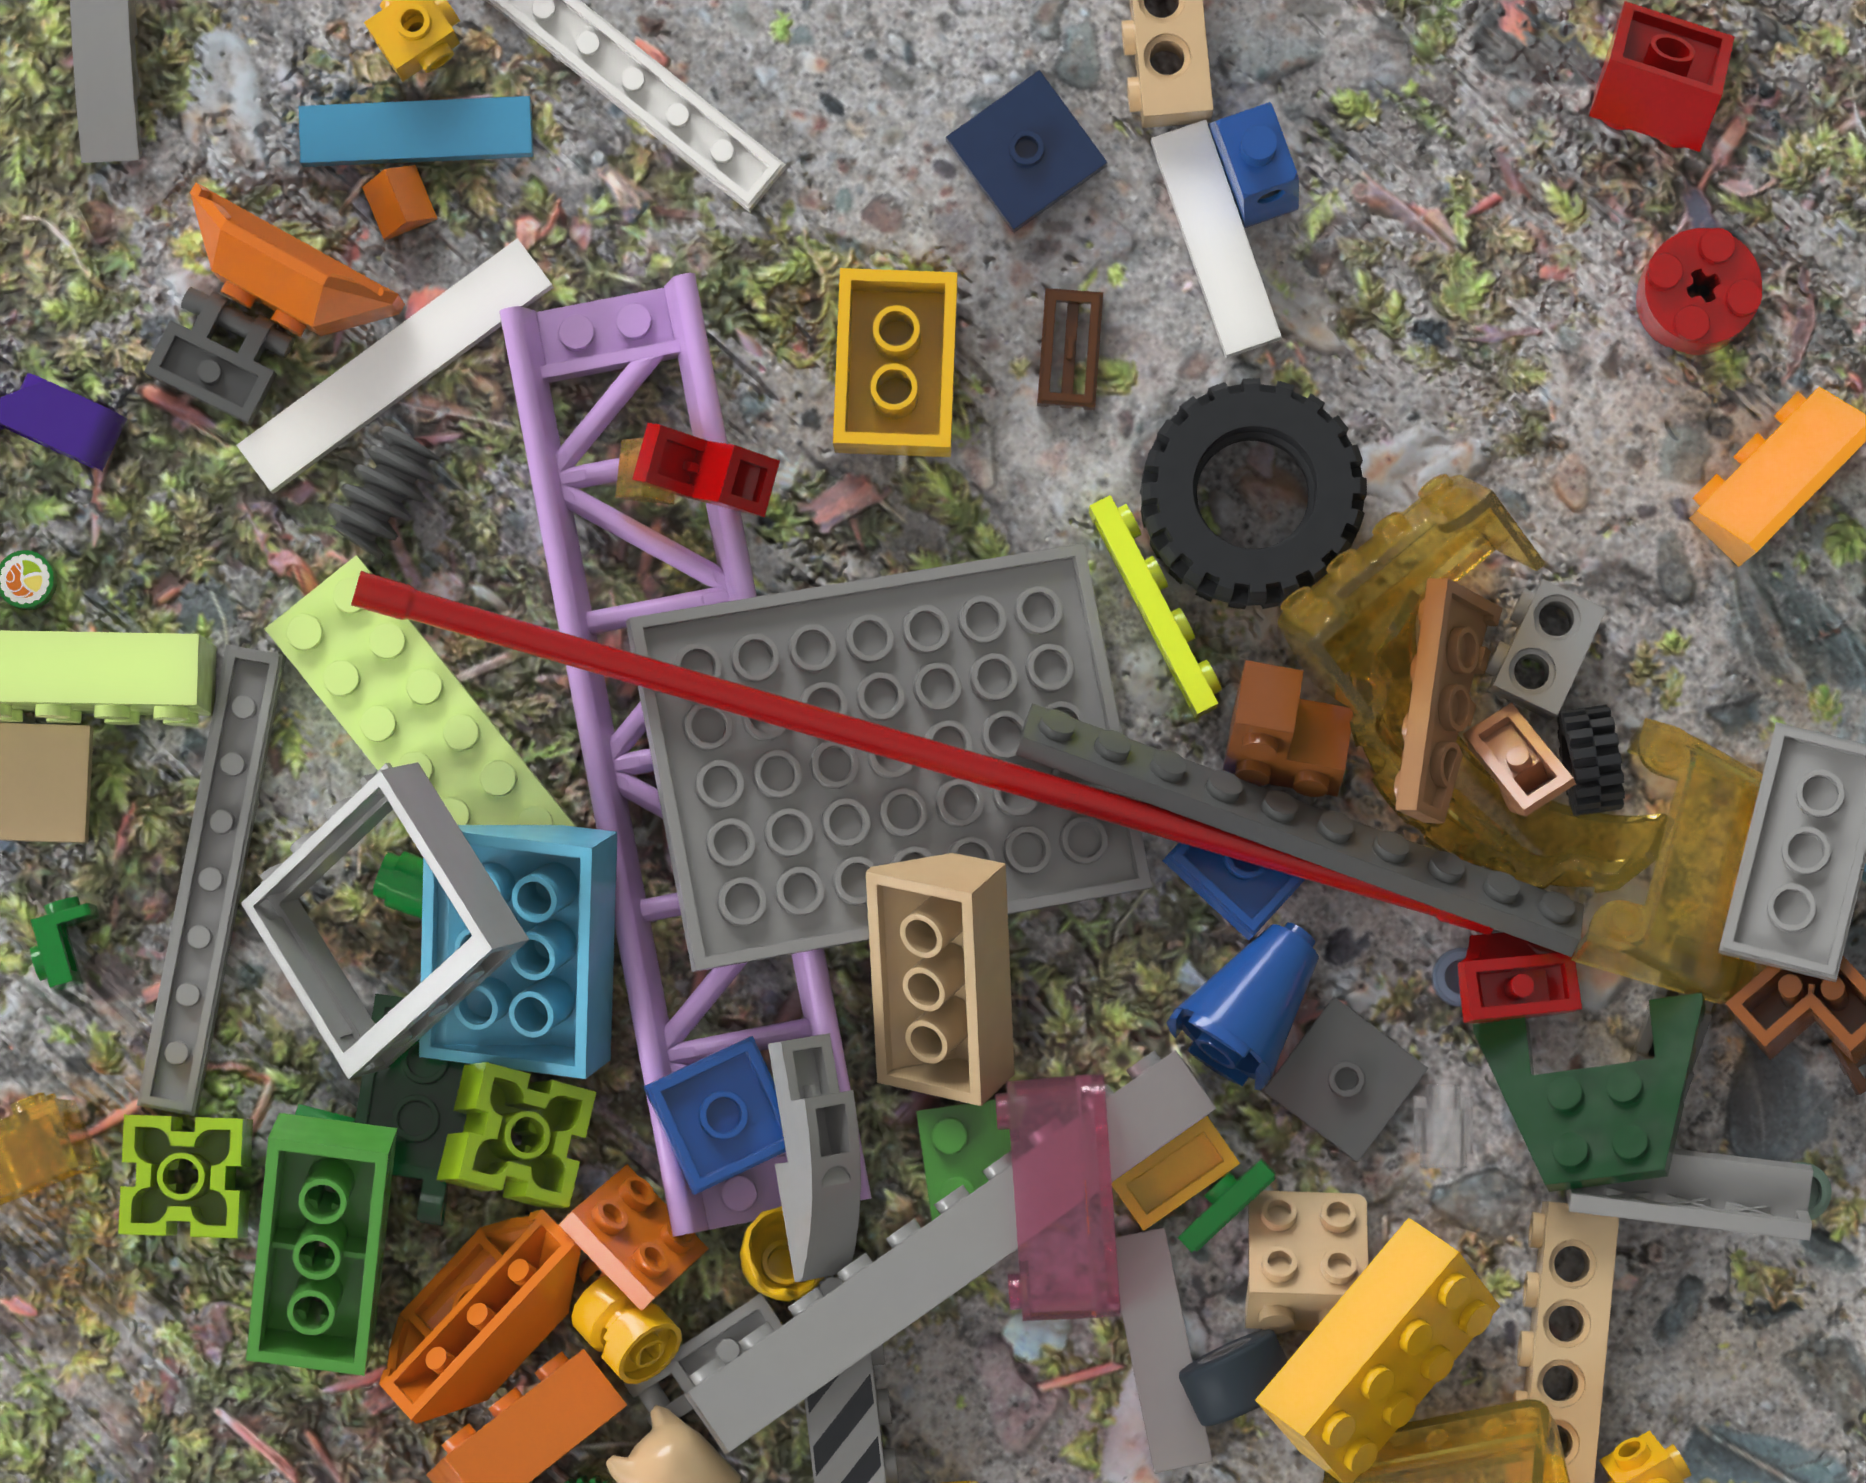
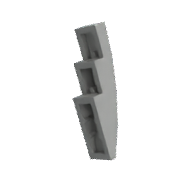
(106, 79)

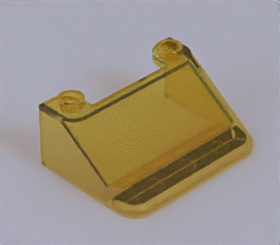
(1682, 923)

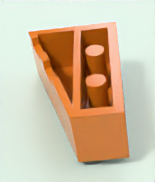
(532, 1428)

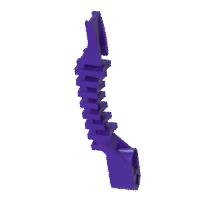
(62, 421)

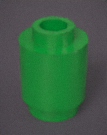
(401, 883)

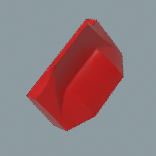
(1515, 979)

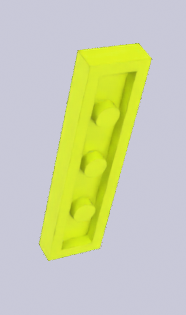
(1144, 582)

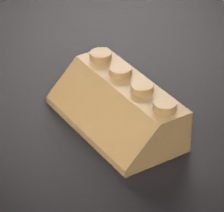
(941, 976)

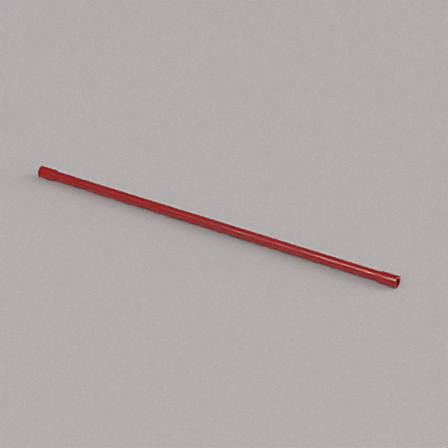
(406, 602)

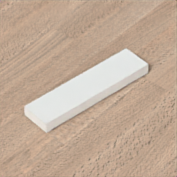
(1216, 239)

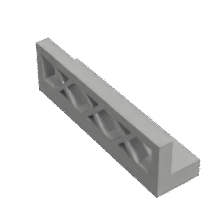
(1711, 1194)

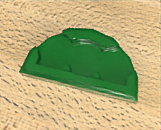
(1227, 1199)

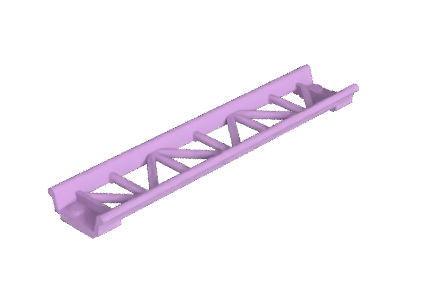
(581, 341)

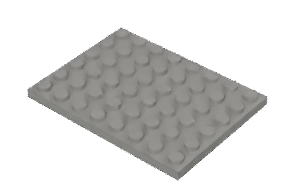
(783, 825)

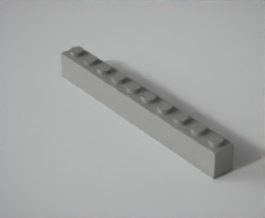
(920, 1268)

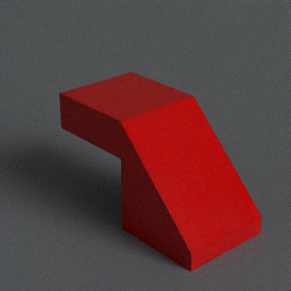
(706, 470)

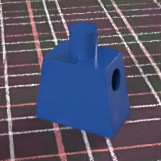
(1256, 164)

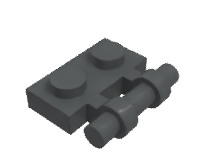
(211, 371)

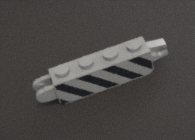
(847, 1422)

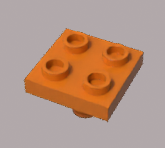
(631, 1238)

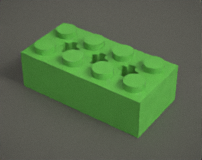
(291, 1265)

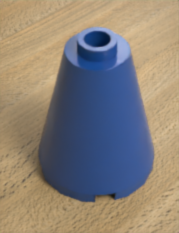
(1249, 1005)

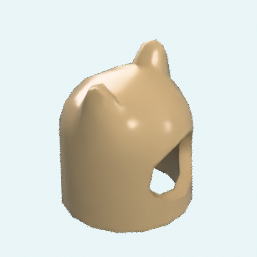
(672, 1455)

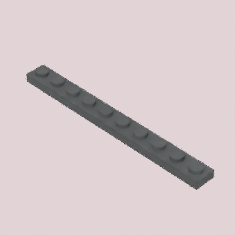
(1301, 829)

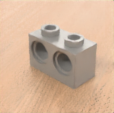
(1556, 655)

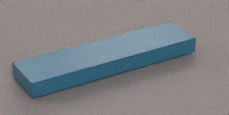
(416, 131)

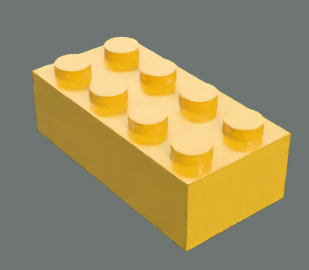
(1378, 1352)

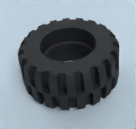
(1267, 416)

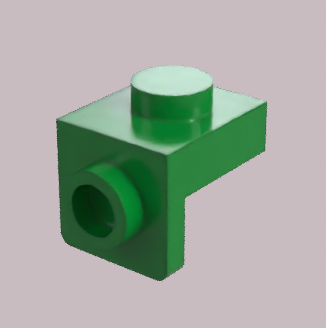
(54, 954)

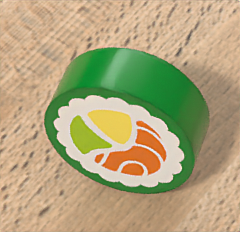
(27, 580)

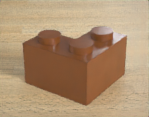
(1283, 737)
(1785, 1003)

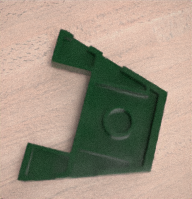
(1601, 1119)

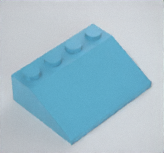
(555, 994)

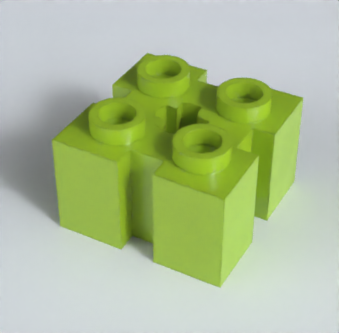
(543, 1114)
(159, 1202)

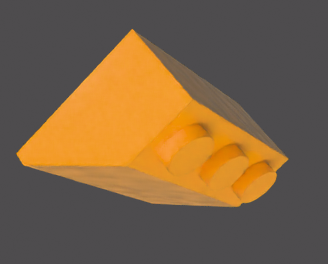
(1779, 473)

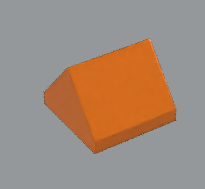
(399, 201)

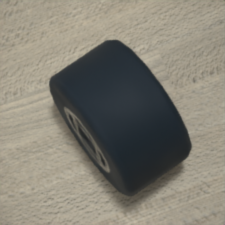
(1232, 1377)

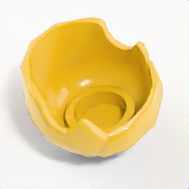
(767, 1259)

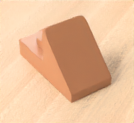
(1518, 760)

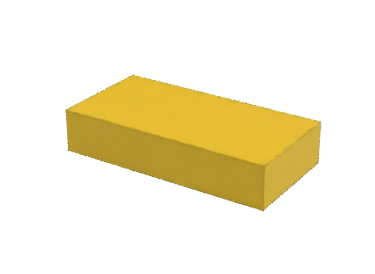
(1175, 1173)

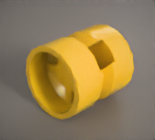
(632, 1340)

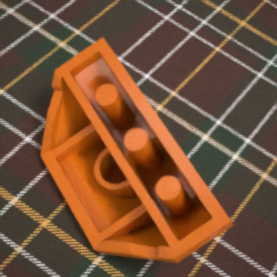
(285, 273)
(481, 1316)

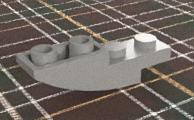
(823, 1155)

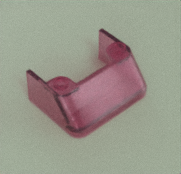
(1061, 1198)

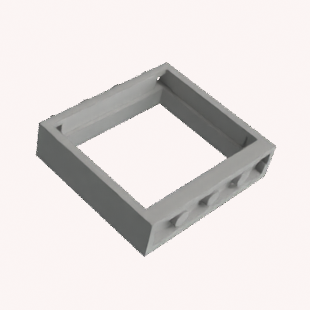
(310, 966)

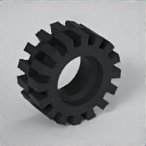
(1592, 758)

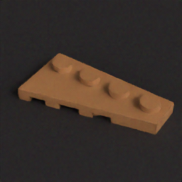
(1440, 703)

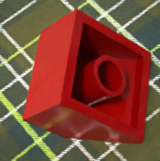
(1662, 77)

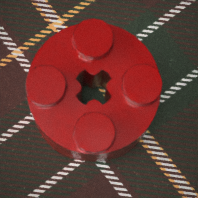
(1709, 259)

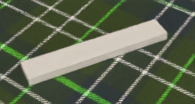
(649, 95)
(393, 366)

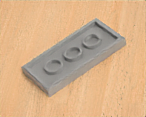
(1801, 856)

